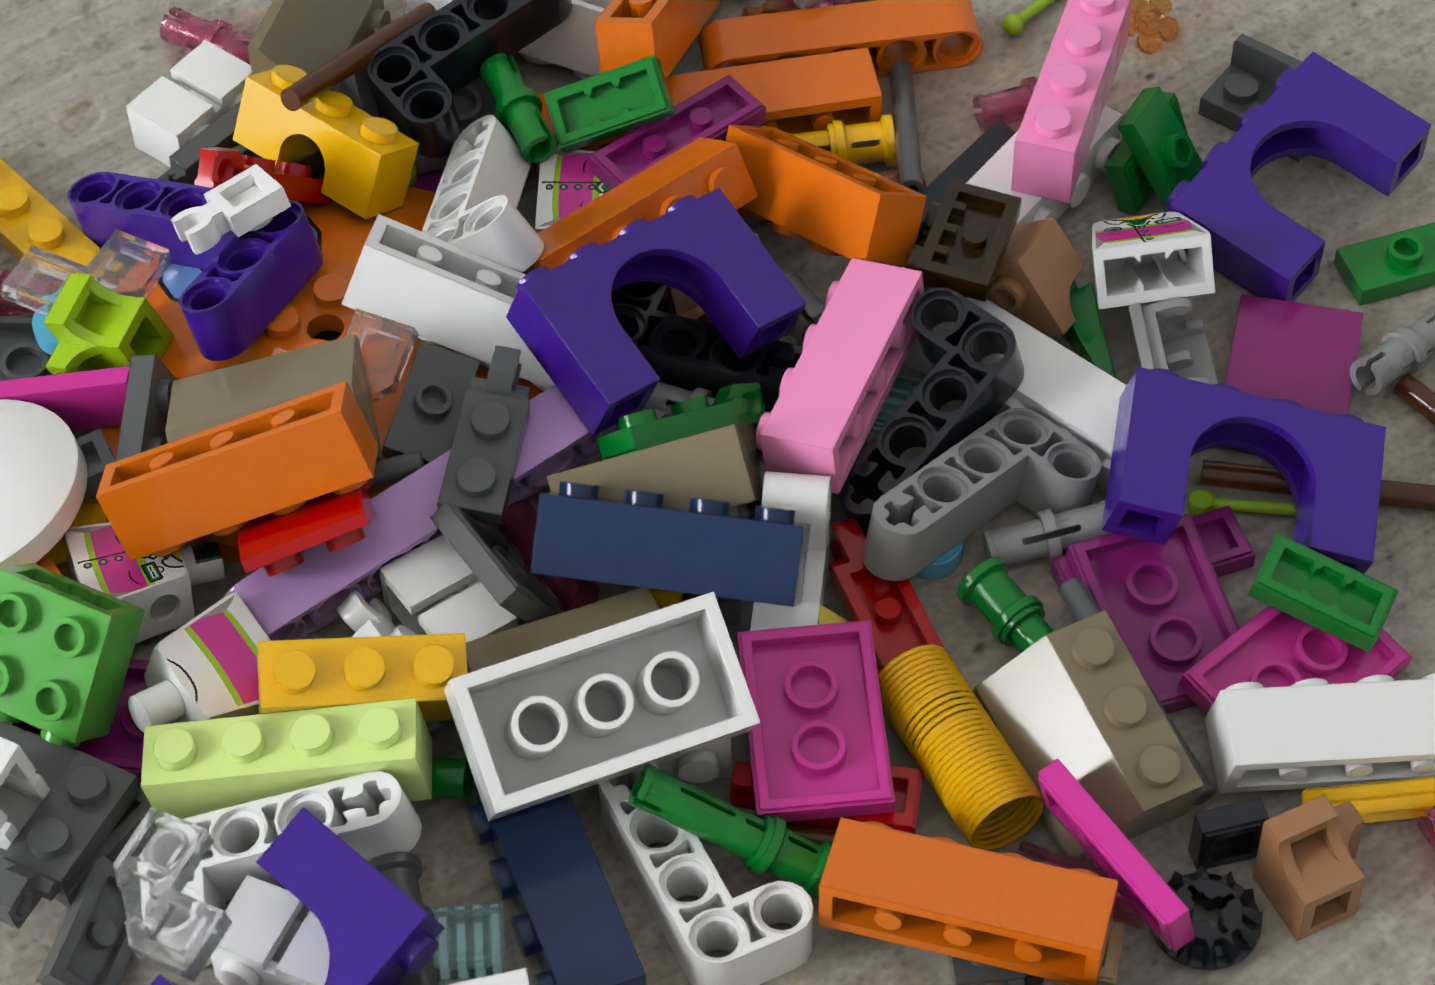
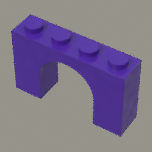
(1313, 114)
(695, 248)
(1323, 457)
(368, 921)

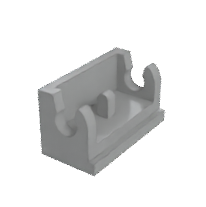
(1169, 346)

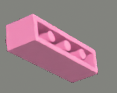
(1070, 98)
(842, 373)

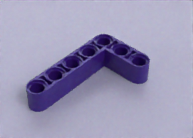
(243, 277)

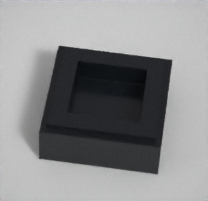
(1227, 834)

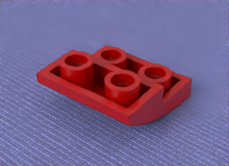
(279, 539)

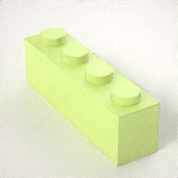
(253, 757)

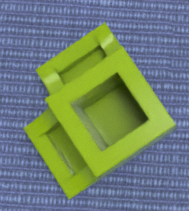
(102, 328)

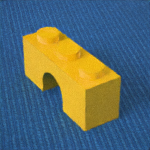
(363, 154)
(360, 671)

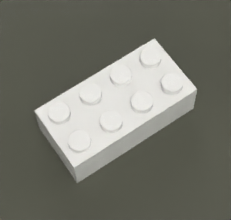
(600, 705)

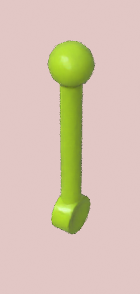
(1014, 23)
(1204, 501)

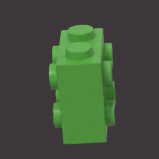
(62, 653)

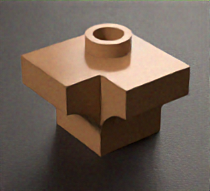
(1038, 277)
(1309, 865)

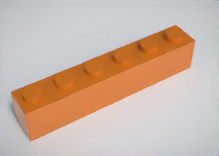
(797, 91)

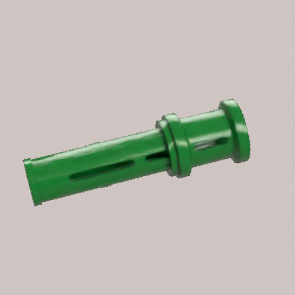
(1013, 614)
(761, 843)

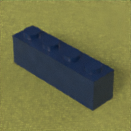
(671, 547)
(559, 895)

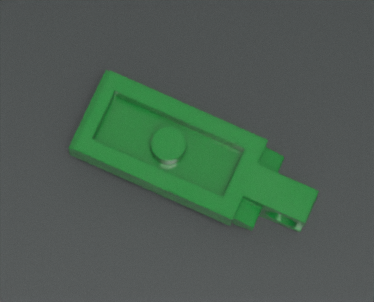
(690, 417)

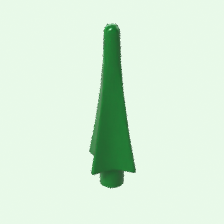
(1086, 332)

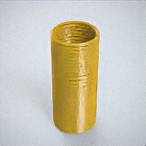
(959, 748)

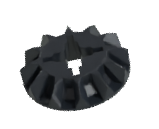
(1237, 922)

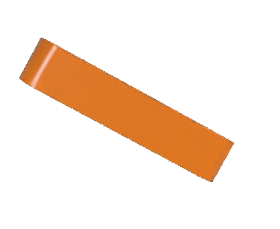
(922, 32)

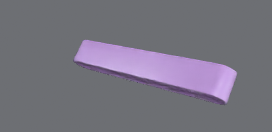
(308, 595)

